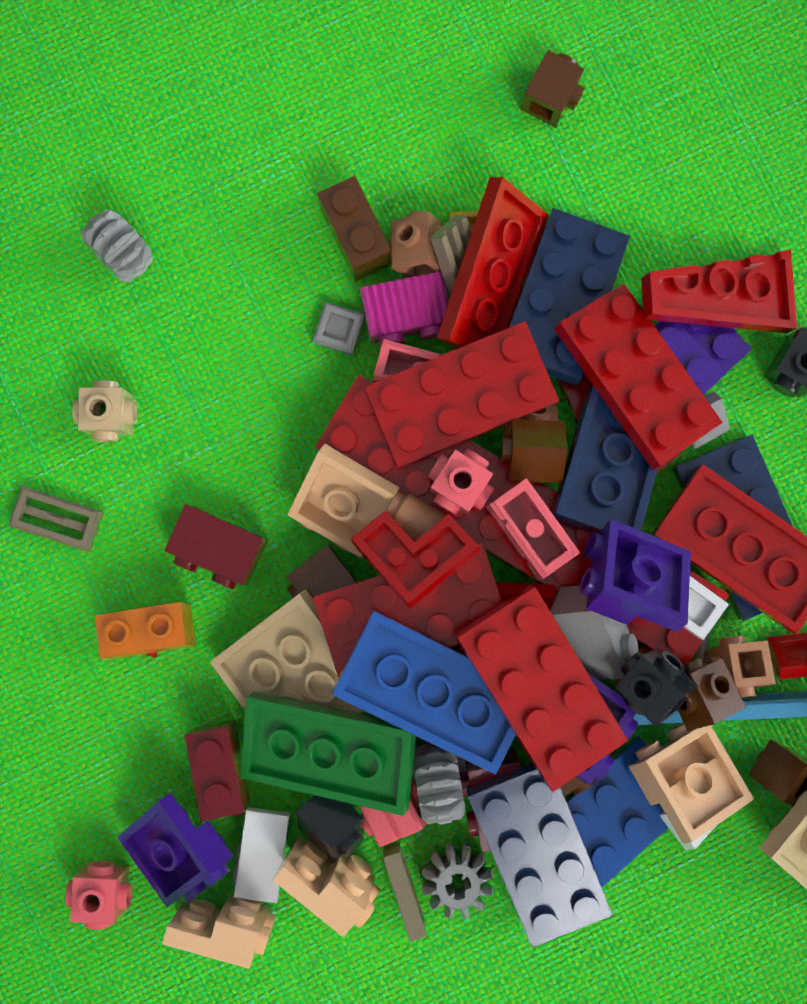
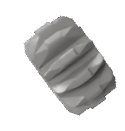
(117, 245)
(438, 786)
(442, 887)

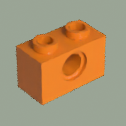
(145, 630)

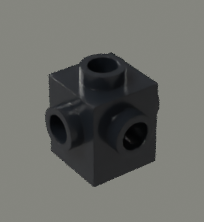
(655, 685)

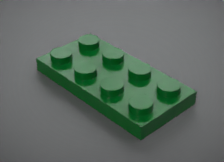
(327, 753)

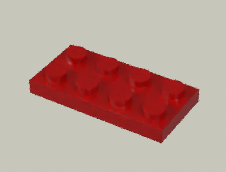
(493, 265)
(638, 376)
(461, 394)
(741, 546)
(438, 615)
(541, 687)

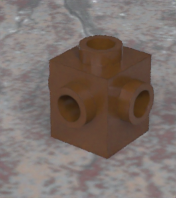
(714, 697)

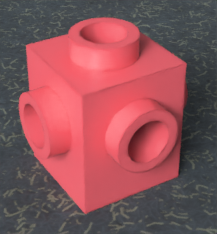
(453, 498)
(105, 882)

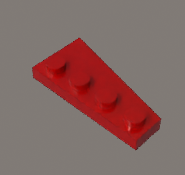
(728, 294)

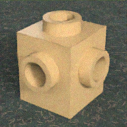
(119, 414)

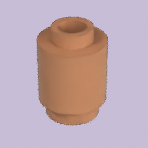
(413, 514)

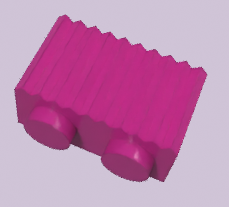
(405, 308)

